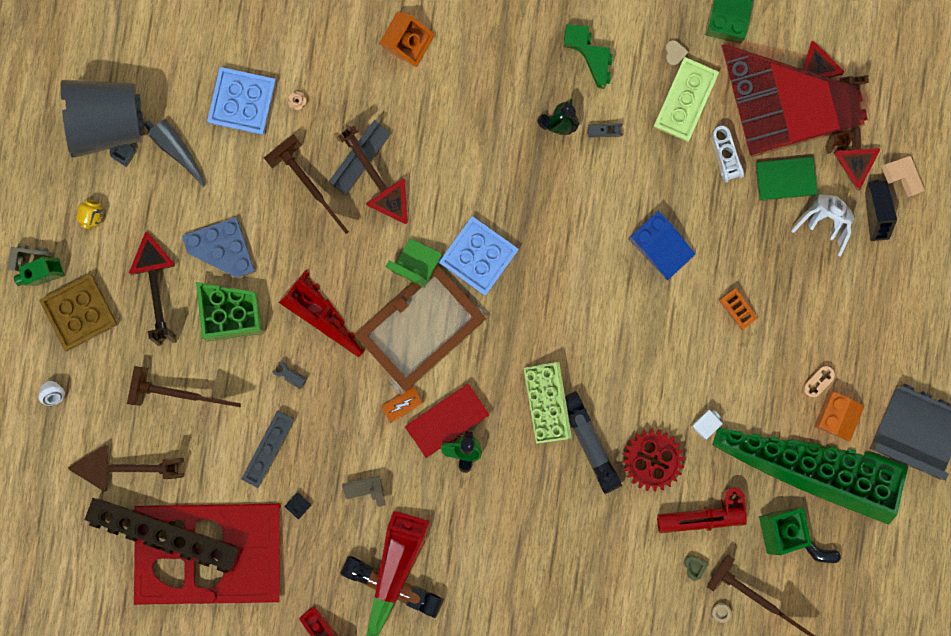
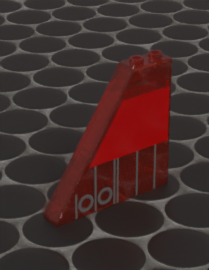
(788, 104)

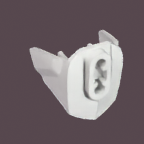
(834, 208)

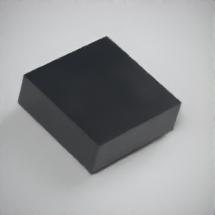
(298, 505)

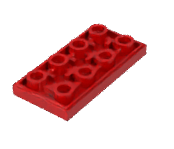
(447, 420)

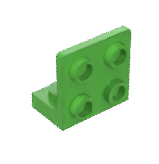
(415, 263)

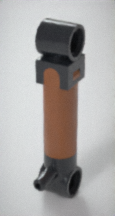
(410, 595)

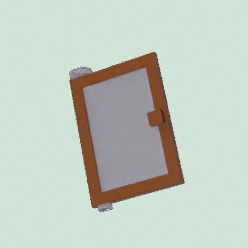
(420, 329)

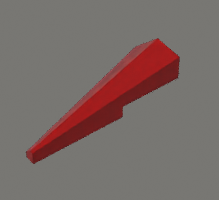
(311, 306)

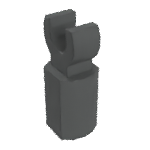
(291, 376)

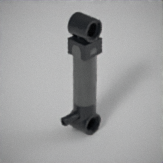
(591, 444)

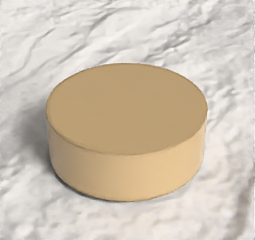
(721, 612)

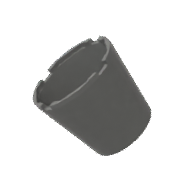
(100, 115)

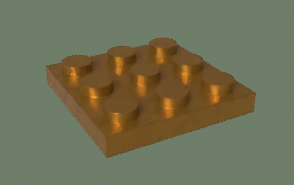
(78, 312)

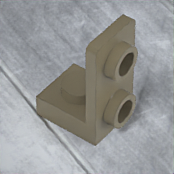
(16, 255)
(365, 486)

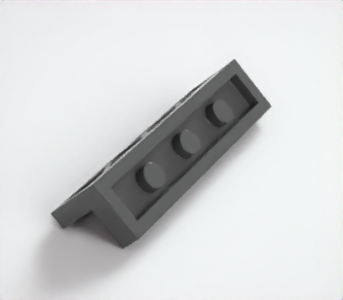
(351, 168)

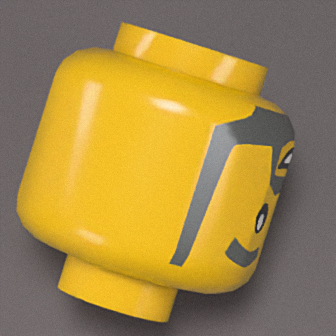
(89, 214)

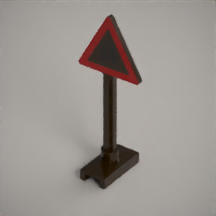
(150, 259)

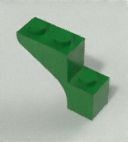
(596, 57)

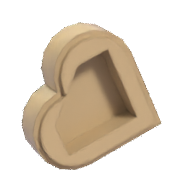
(675, 53)

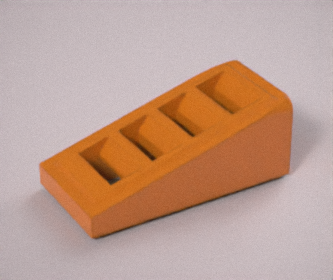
(734, 292)

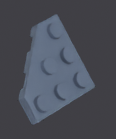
(221, 247)

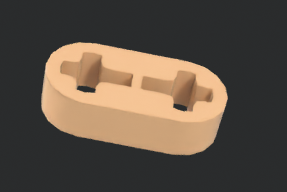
(821, 384)

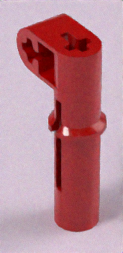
(728, 516)

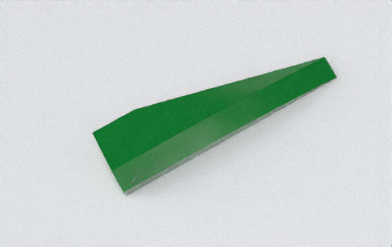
(843, 477)

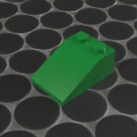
(729, 20)

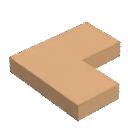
(906, 172)

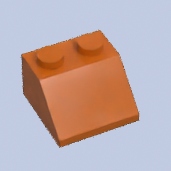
(407, 38)
(839, 416)

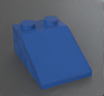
(662, 245)

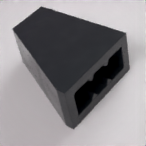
(880, 210)

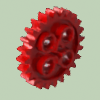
(645, 475)

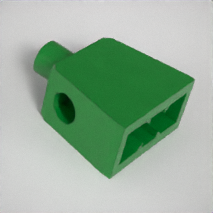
(39, 272)

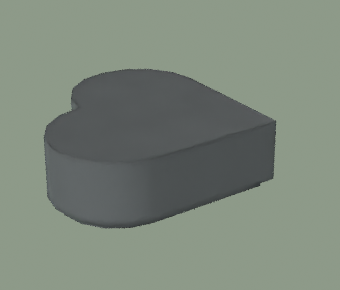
(123, 154)

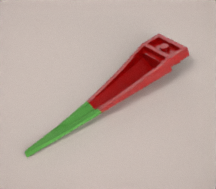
(401, 548)

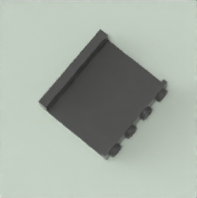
(916, 431)

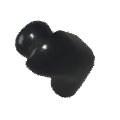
(824, 556)

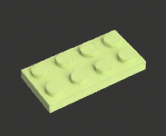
(686, 99)

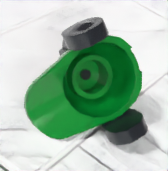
(465, 448)

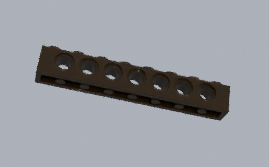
(99, 508)

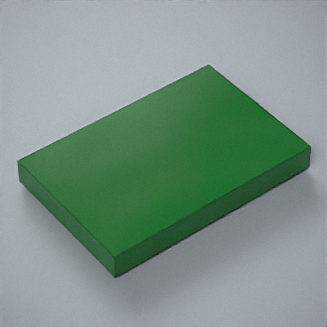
(786, 178)

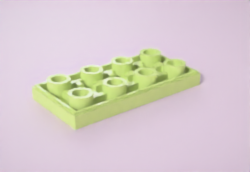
(547, 403)

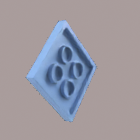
(241, 101)
(478, 256)

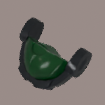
(563, 119)

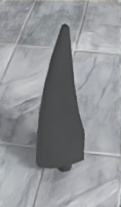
(170, 142)

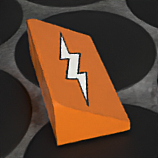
(402, 404)

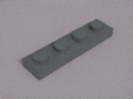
(268, 449)

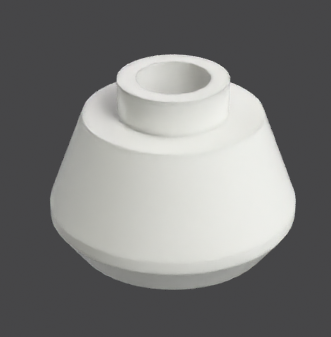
(51, 393)

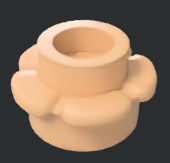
(297, 105)

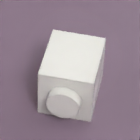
(707, 423)

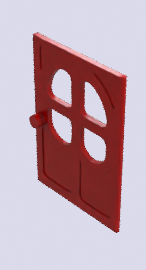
(244, 525)

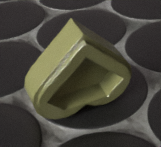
(695, 567)

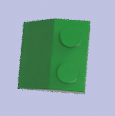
(785, 531)

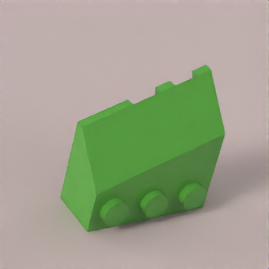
(227, 312)

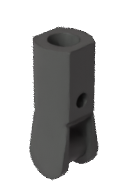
(601, 130)

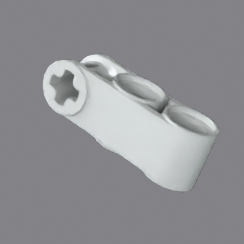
(726, 164)

